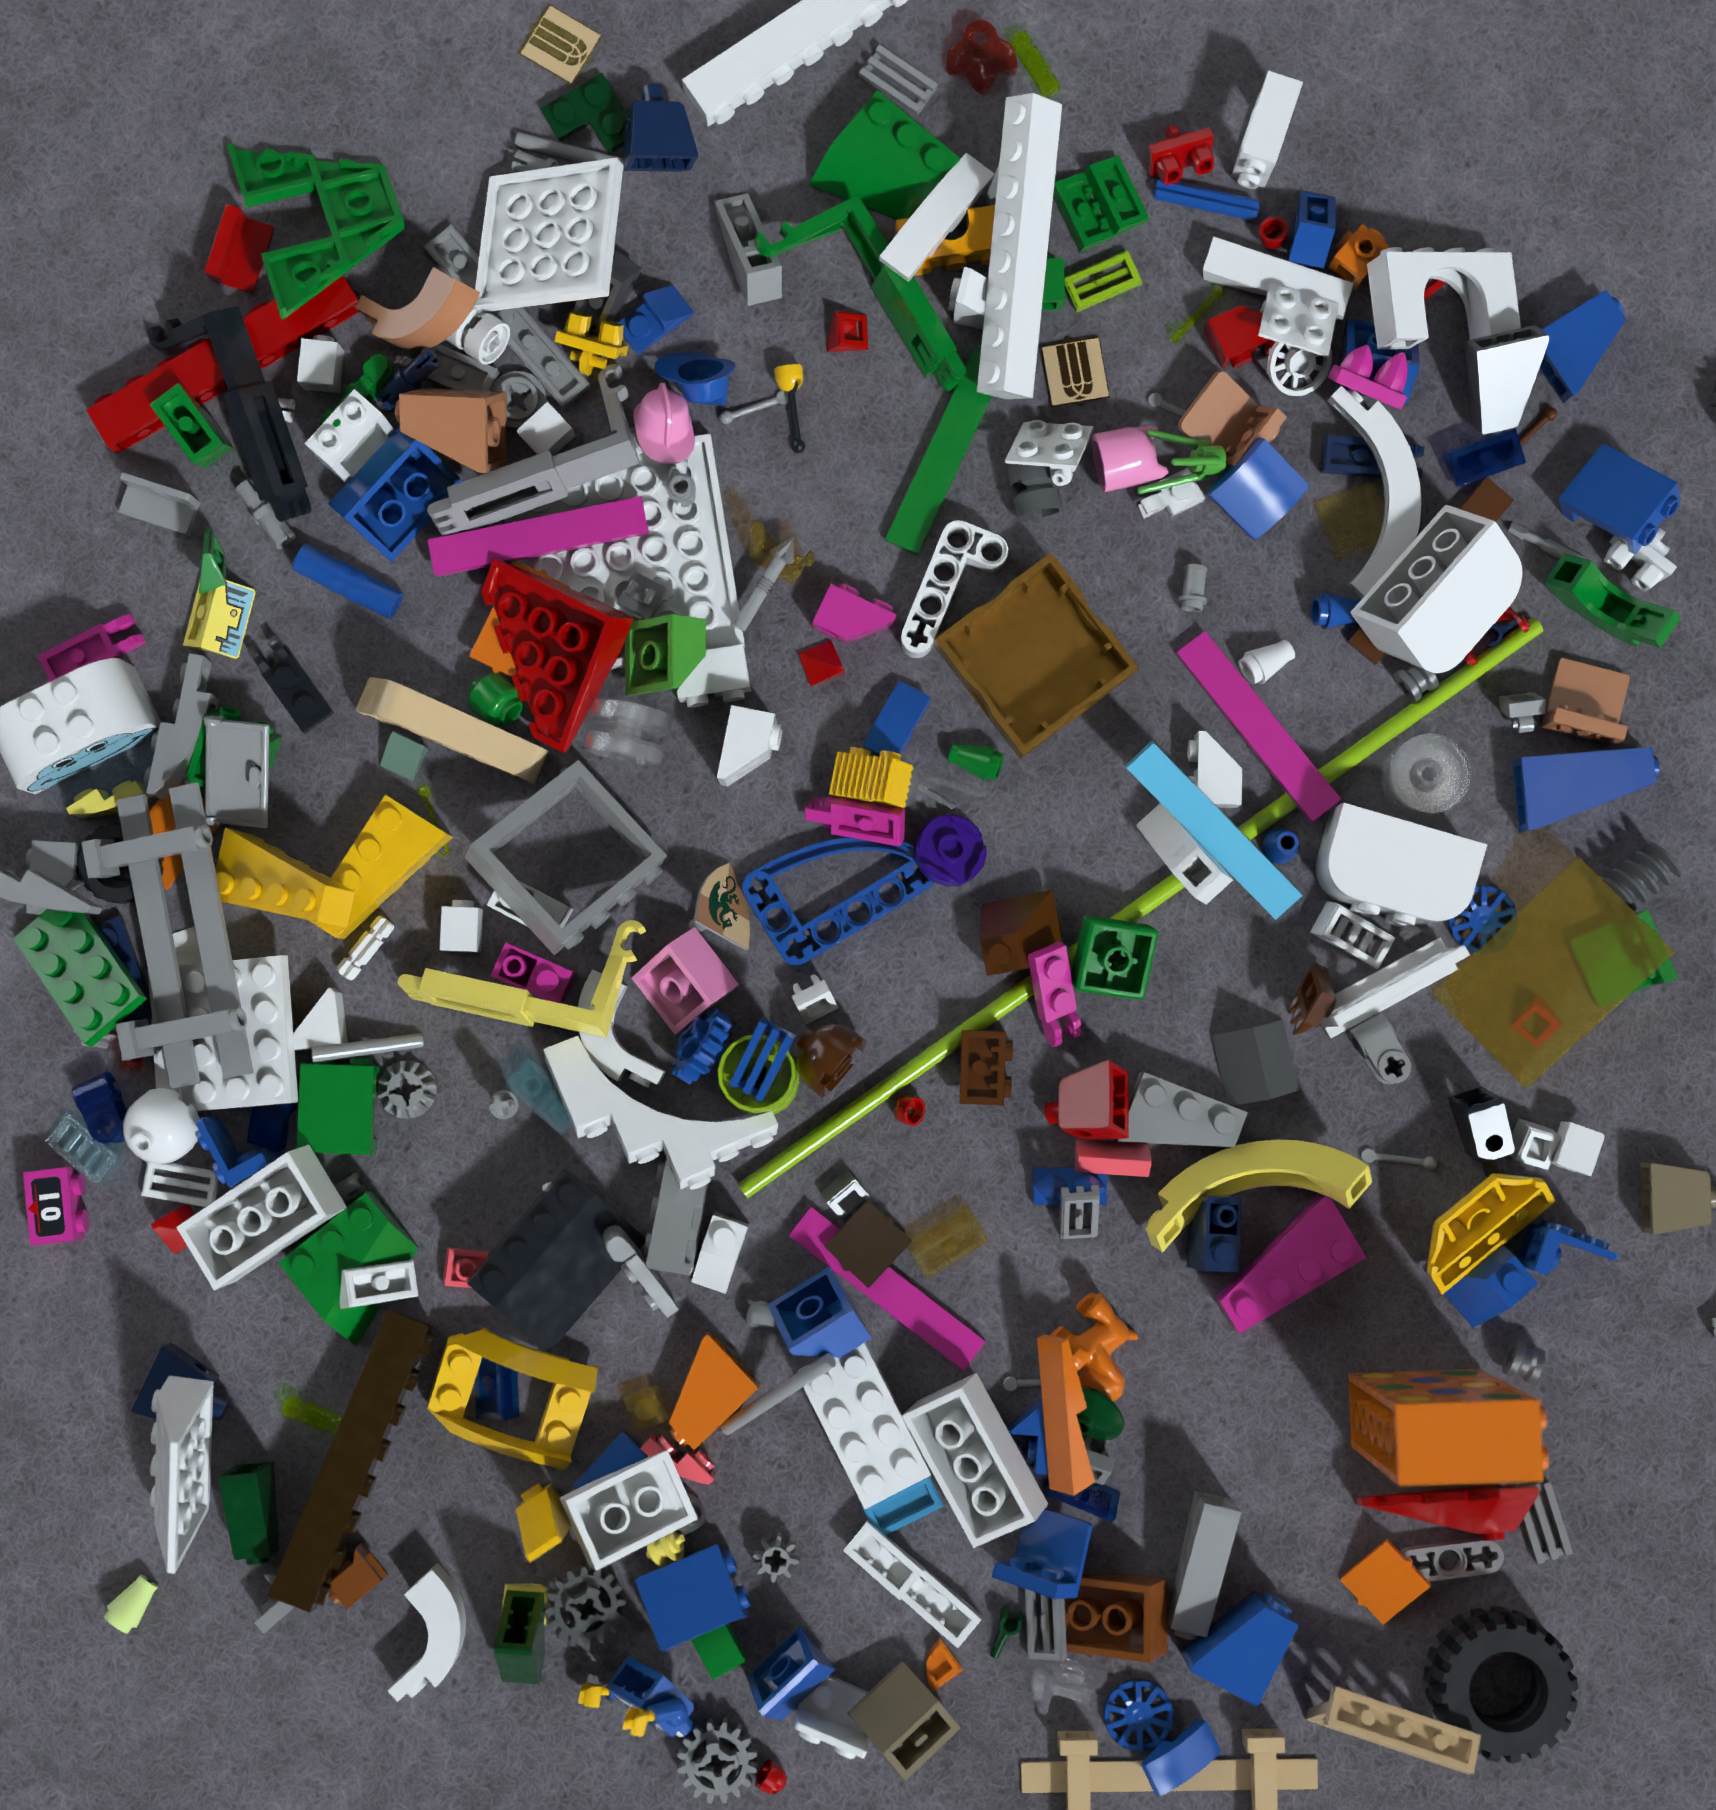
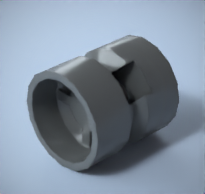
(1033, 491)

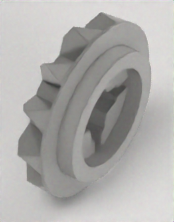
(522, 384)
(419, 1100)

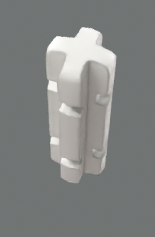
(365, 947)

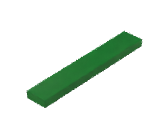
(940, 462)

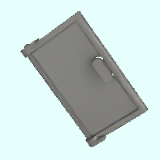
(231, 772)

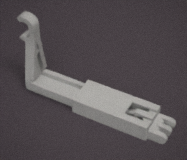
(542, 476)

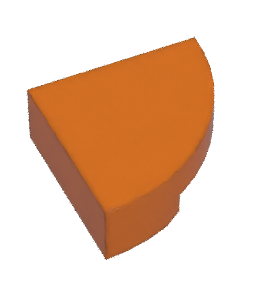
(941, 1665)

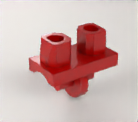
(1181, 151)

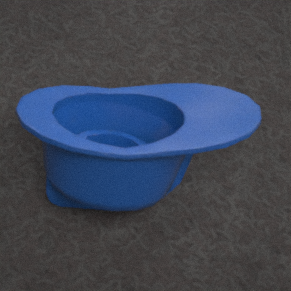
(698, 376)

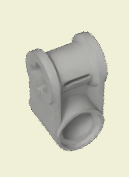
(1379, 1043)

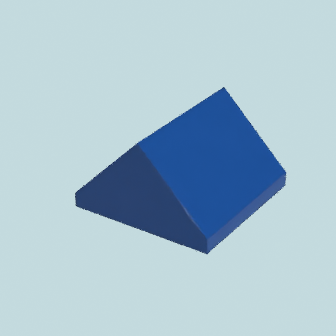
(789, 1675)

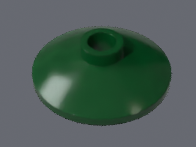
(1101, 1418)

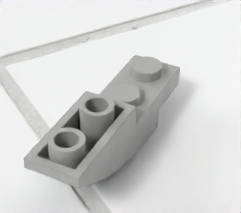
(176, 742)

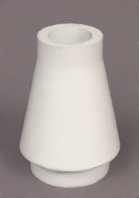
(1264, 662)

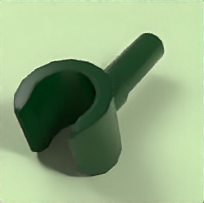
(1007, 1628)

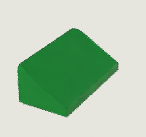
(213, 564)

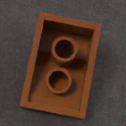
(1117, 1617)

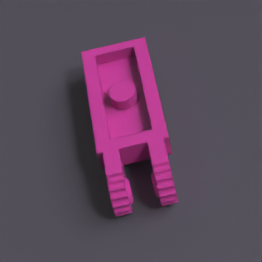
(90, 647)
(1054, 992)

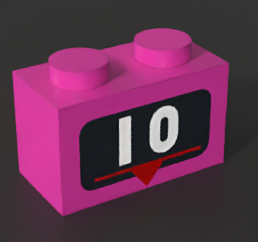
(55, 1205)

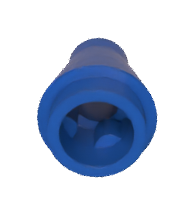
(1332, 610)
(1273, 848)

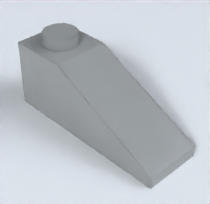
(756, 275)

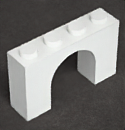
(1480, 278)

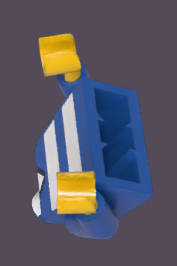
(649, 1699)

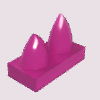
(1386, 384)

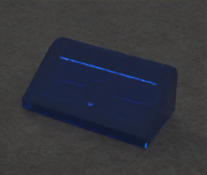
(1484, 457)
(496, 1392)
(1094, 1499)

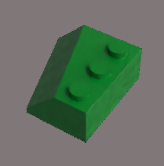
(884, 160)
(355, 1238)

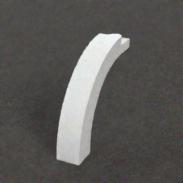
(1399, 480)

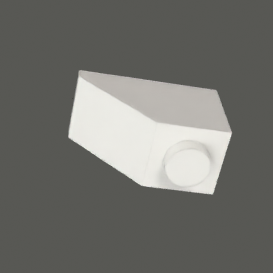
(720, 1252)

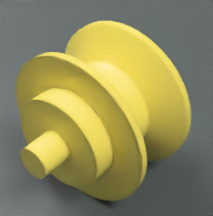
(666, 1549)

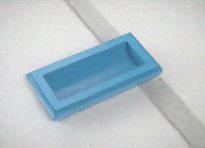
(904, 1506)

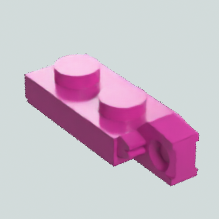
(858, 819)

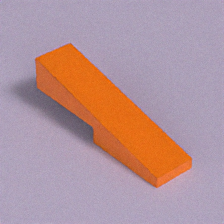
(1061, 1401)

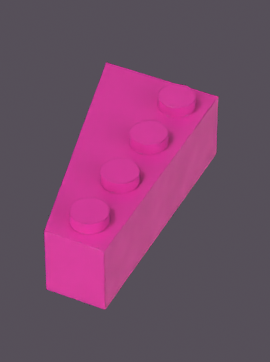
(1296, 1261)

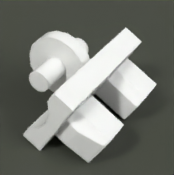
(1650, 558)

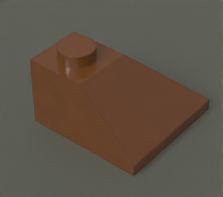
(1017, 928)

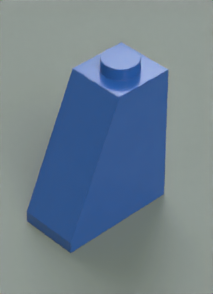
(1579, 343)

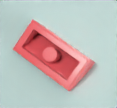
(1112, 1158)

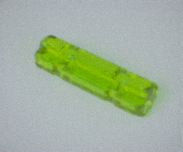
(1035, 64)
(311, 1414)

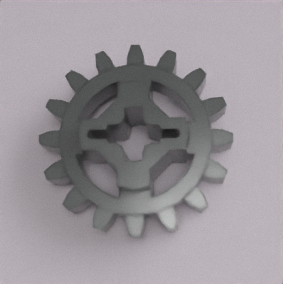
(569, 1600)

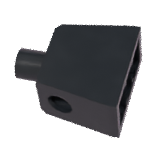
(1479, 1123)

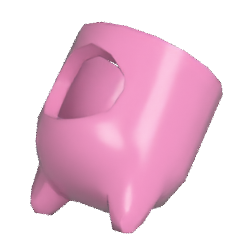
(1125, 458)

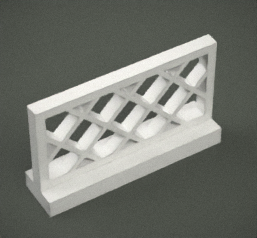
(1392, 985)

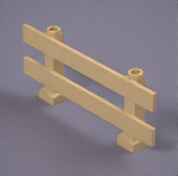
(1260, 1774)

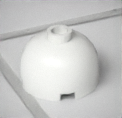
(160, 1126)

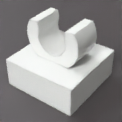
(814, 1001)

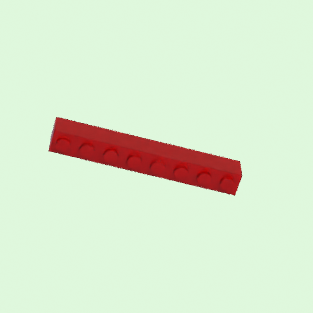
(128, 417)

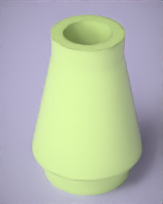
(130, 1605)

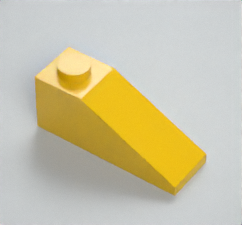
(541, 1520)

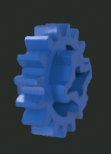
(701, 1045)

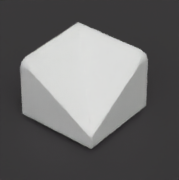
(1534, 1144)

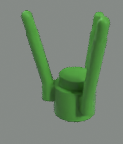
(1203, 461)

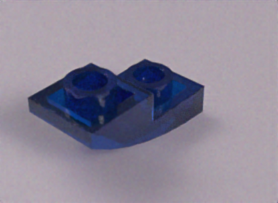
(270, 1124)

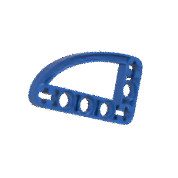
(839, 913)

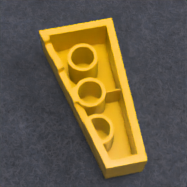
(383, 858)
(271, 881)

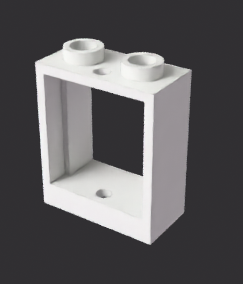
(1266, 130)
(354, 441)

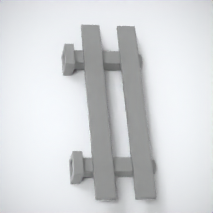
(174, 1027)

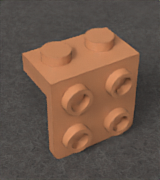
(1229, 418)

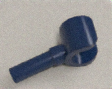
(1502, 630)

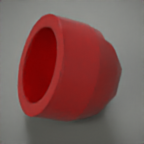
(1269, 228)
(917, 1111)
(771, 1778)

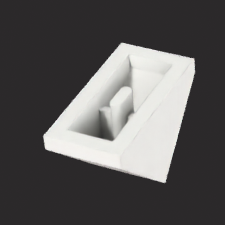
(323, 1024)

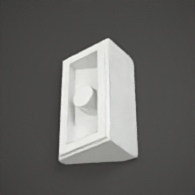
(378, 1284)

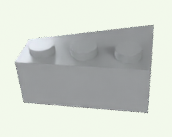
(1180, 1116)
(676, 1224)

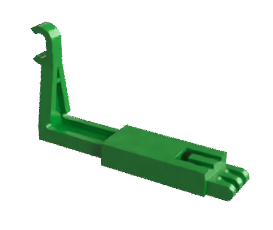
(901, 299)

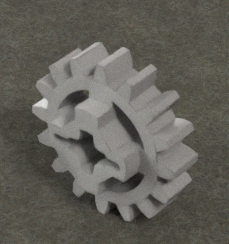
(731, 1756)

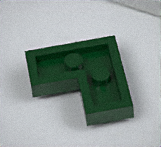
(586, 105)

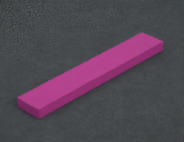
(538, 536)
(1258, 727)
(895, 1296)

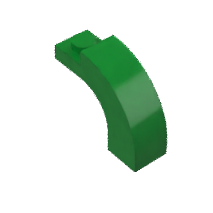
(1596, 599)

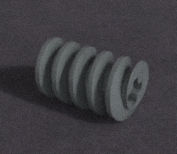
(1642, 873)

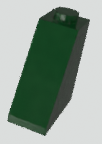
(251, 1511)
(521, 1637)

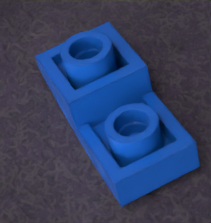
(897, 720)
(1180, 1760)

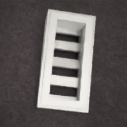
(1327, 920)

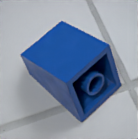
(1244, 1646)

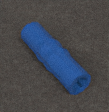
(347, 581)

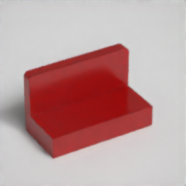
(237, 250)

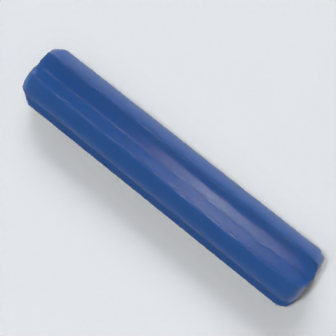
(1207, 199)

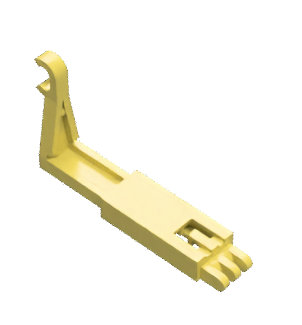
(518, 1004)

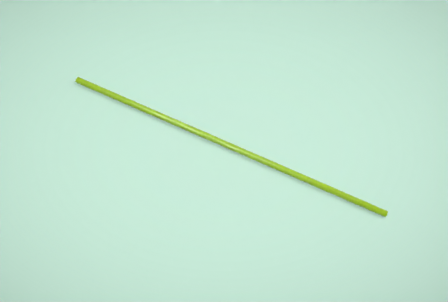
(1130, 913)

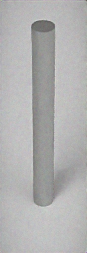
(778, 1394)

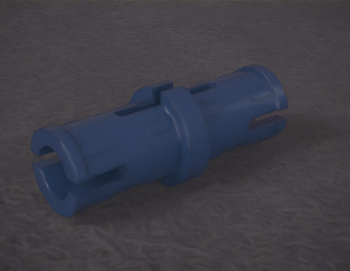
(408, 378)

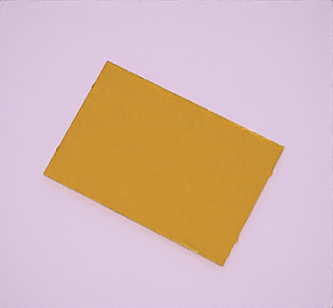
(1553, 972)

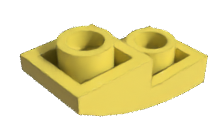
(98, 802)

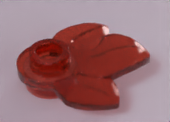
(981, 61)

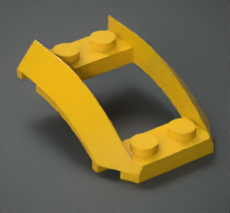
(562, 1413)

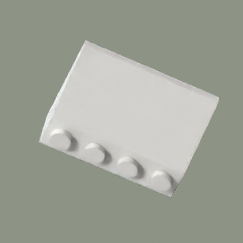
(181, 1463)

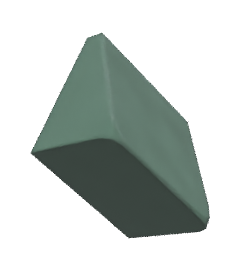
(403, 756)

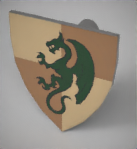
(723, 907)

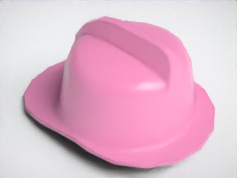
(664, 426)

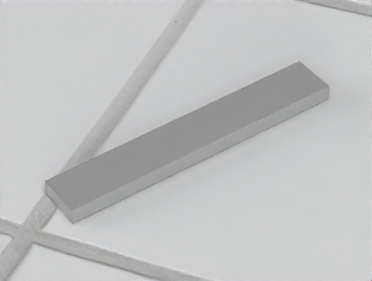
(526, 336)

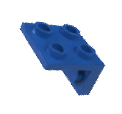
(229, 1164)
(1541, 1243)
(1048, 1556)

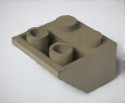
(903, 1721)

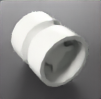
(481, 336)

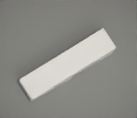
(1254, 271)
(913, 1584)

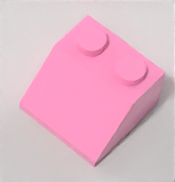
(684, 980)

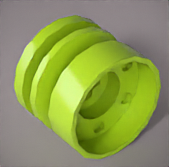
(782, 1090)

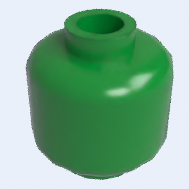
(494, 699)

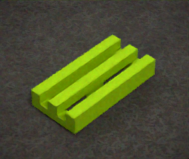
(1130, 269)

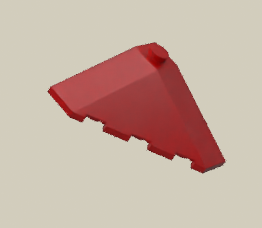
(558, 645)
(1471, 1509)

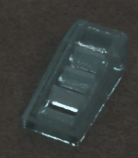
(106, 1168)

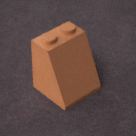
(458, 423)

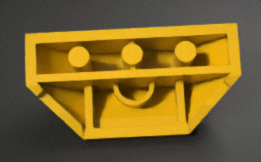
(1483, 1224)

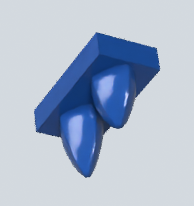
(1050, 1180)

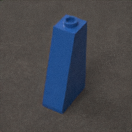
(1570, 783)

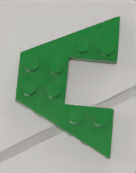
(355, 203)

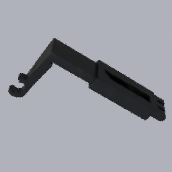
(251, 407)

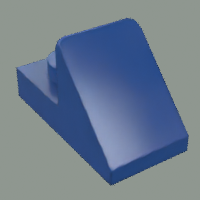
(659, 315)
(1032, 1423)

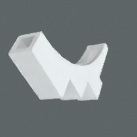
(643, 1132)

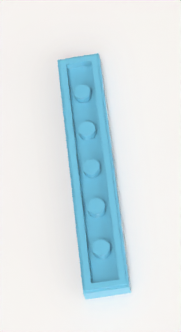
(1213, 830)

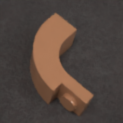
(428, 318)

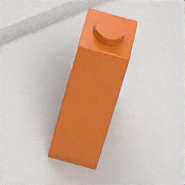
(710, 1393)

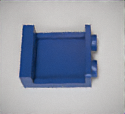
(1621, 497)
(693, 1596)

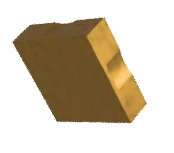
(1035, 656)

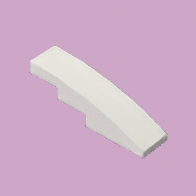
(936, 217)

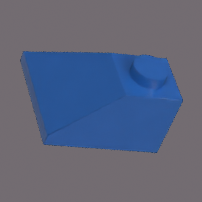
(1491, 1287)

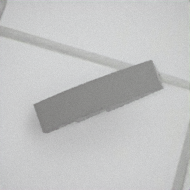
(43, 892)

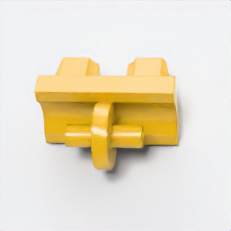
(606, 344)

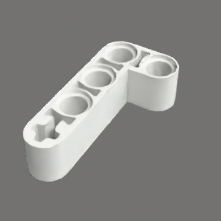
(944, 590)

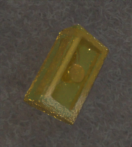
(947, 1241)

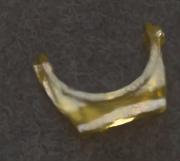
(762, 543)

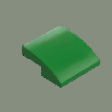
(1113, 196)

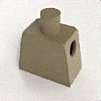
(1675, 1198)

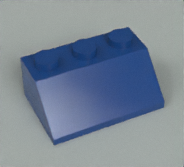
(392, 493)

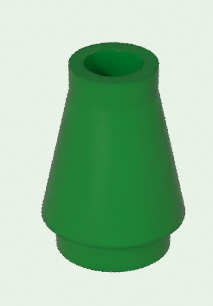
(978, 760)

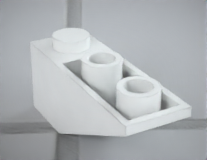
(1184, 855)

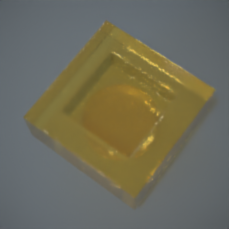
(646, 1407)

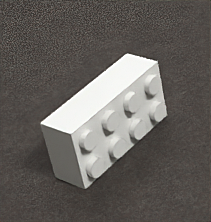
(261, 1217)
(866, 1427)
(975, 1460)

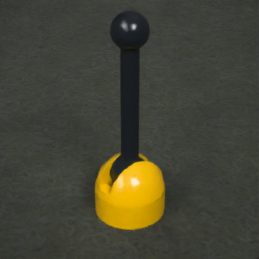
(789, 379)

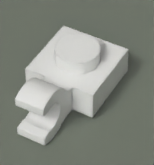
(1174, 498)

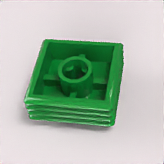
(1123, 976)

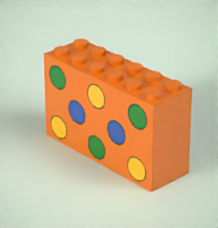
(1447, 1427)

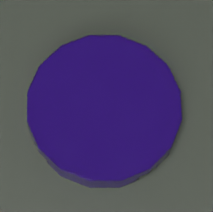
(950, 850)

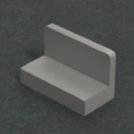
(158, 504)

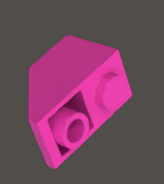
(850, 617)
(533, 974)

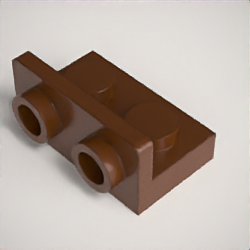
(984, 1067)

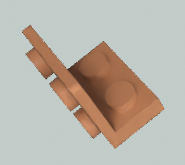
(1587, 702)

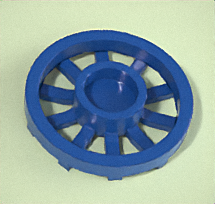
(1482, 918)
(1138, 1714)

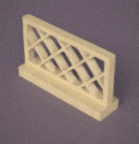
(1398, 1729)

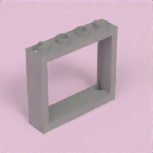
(554, 937)

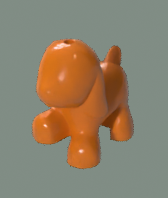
(1094, 1347)

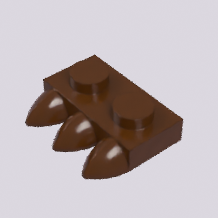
(1312, 1000)

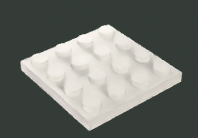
(549, 235)
(269, 1030)

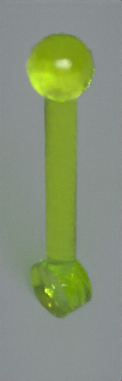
(1217, 293)
(424, 792)

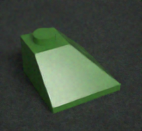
(662, 652)

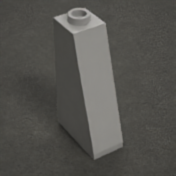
(1202, 1564)

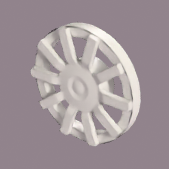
(1300, 365)

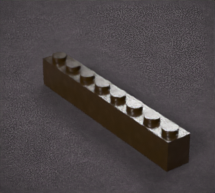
(351, 1461)

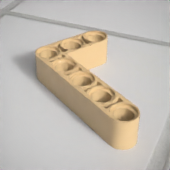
(449, 727)

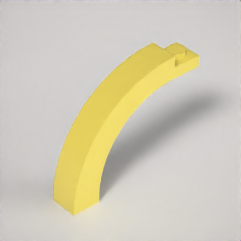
(1255, 1166)

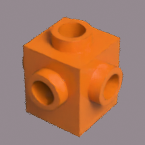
(1355, 253)

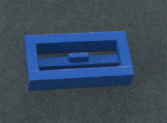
(749, 1085)

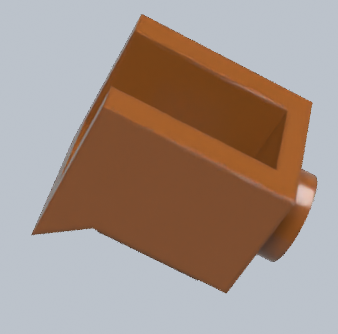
(356, 1577)

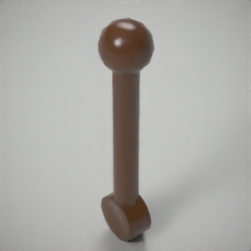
(1548, 415)

